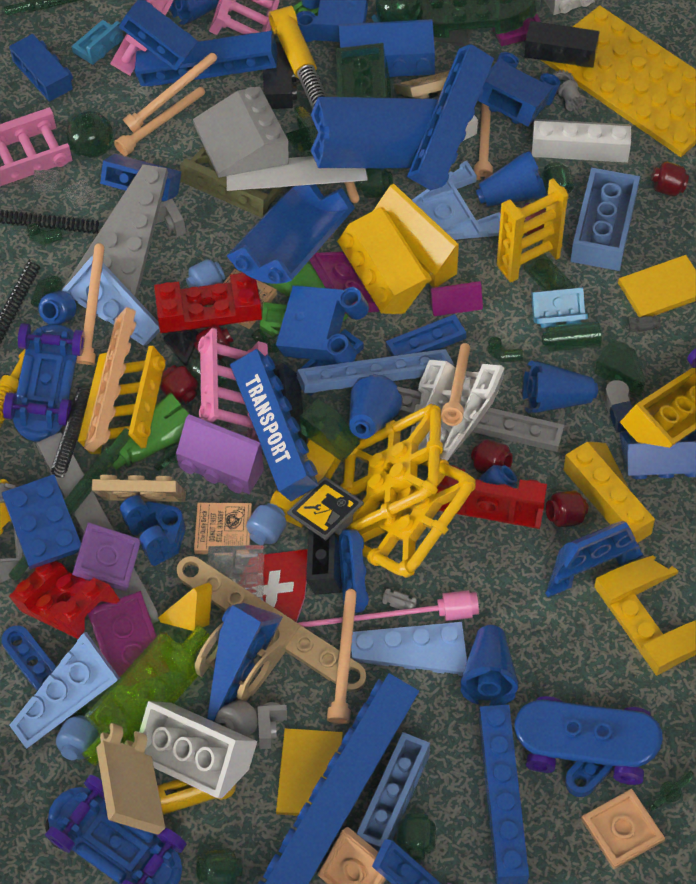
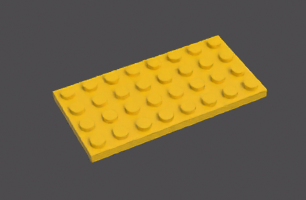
(639, 81)

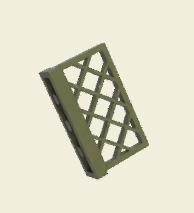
(206, 180)

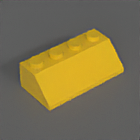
(427, 240)
(383, 261)
(665, 414)

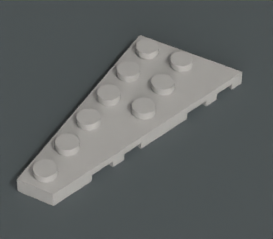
(131, 228)

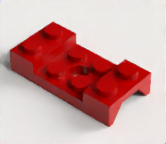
(185, 308)
(501, 502)
(61, 598)

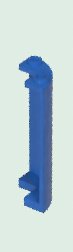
(369, 131)
(290, 233)

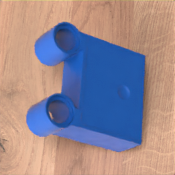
(330, 14)
(516, 92)
(315, 320)

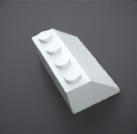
(581, 140)
(195, 748)

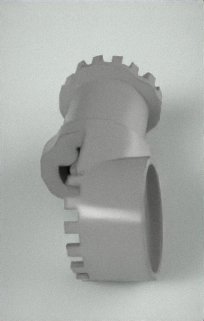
(569, 91)

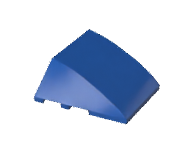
(591, 550)

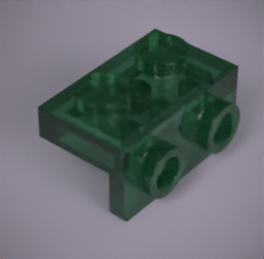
(304, 137)

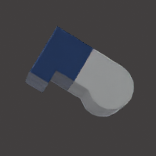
(617, 403)

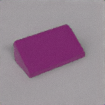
(456, 298)

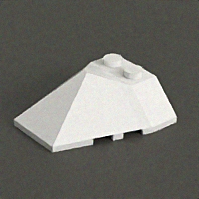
(477, 397)

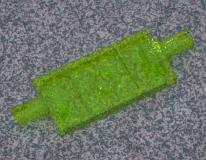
(156, 675)

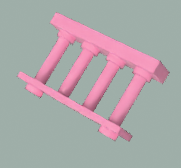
(222, 19)
(126, 53)
(21, 130)
(211, 370)

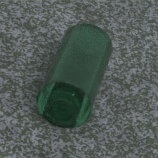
(572, 336)

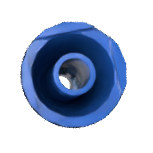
(191, 8)
(514, 181)
(555, 388)
(373, 404)
(489, 669)

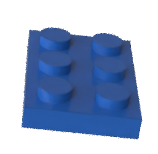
(41, 521)

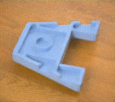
(451, 212)

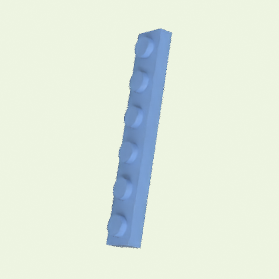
(347, 374)

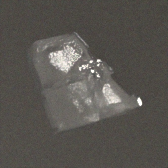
(241, 564)

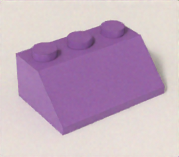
(219, 455)

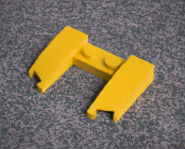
(619, 593)

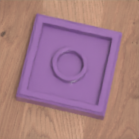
(106, 556)

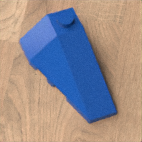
(240, 639)

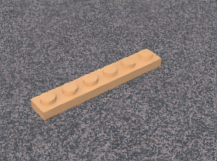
(112, 372)

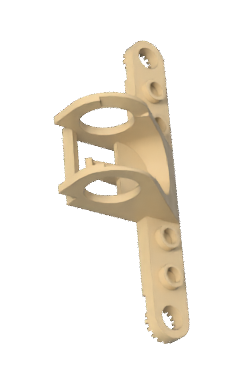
(288, 638)

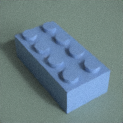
(605, 219)

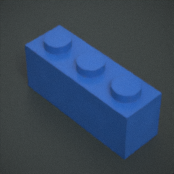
(158, 33)
(41, 67)
(120, 171)

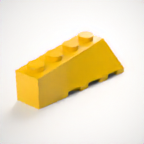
(603, 484)

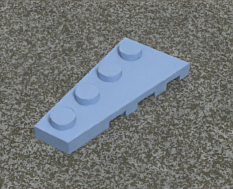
(112, 300)
(419, 647)
(72, 685)

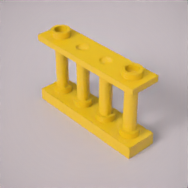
(513, 228)
(145, 403)

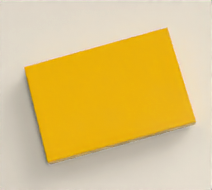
(661, 287)
(302, 764)

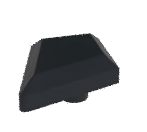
(182, 344)

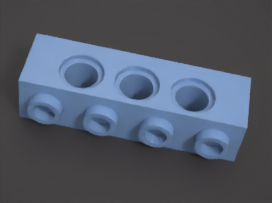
(394, 790)

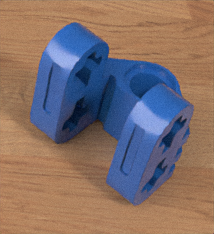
(156, 541)

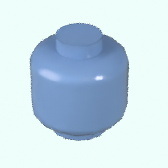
(205, 274)
(266, 524)
(75, 737)

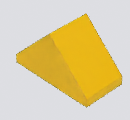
(191, 609)

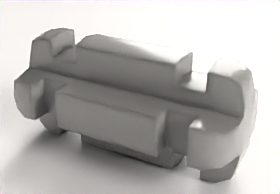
(398, 600)

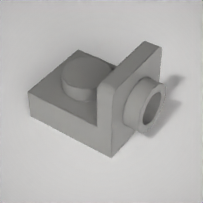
(170, 214)
(267, 718)

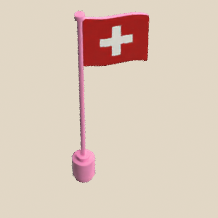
(286, 591)

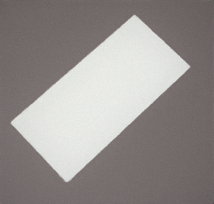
(298, 172)

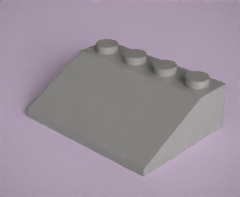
(242, 134)

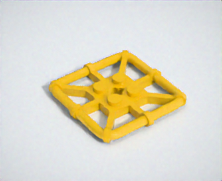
(396, 467)
(410, 527)

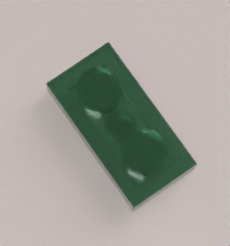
(547, 274)

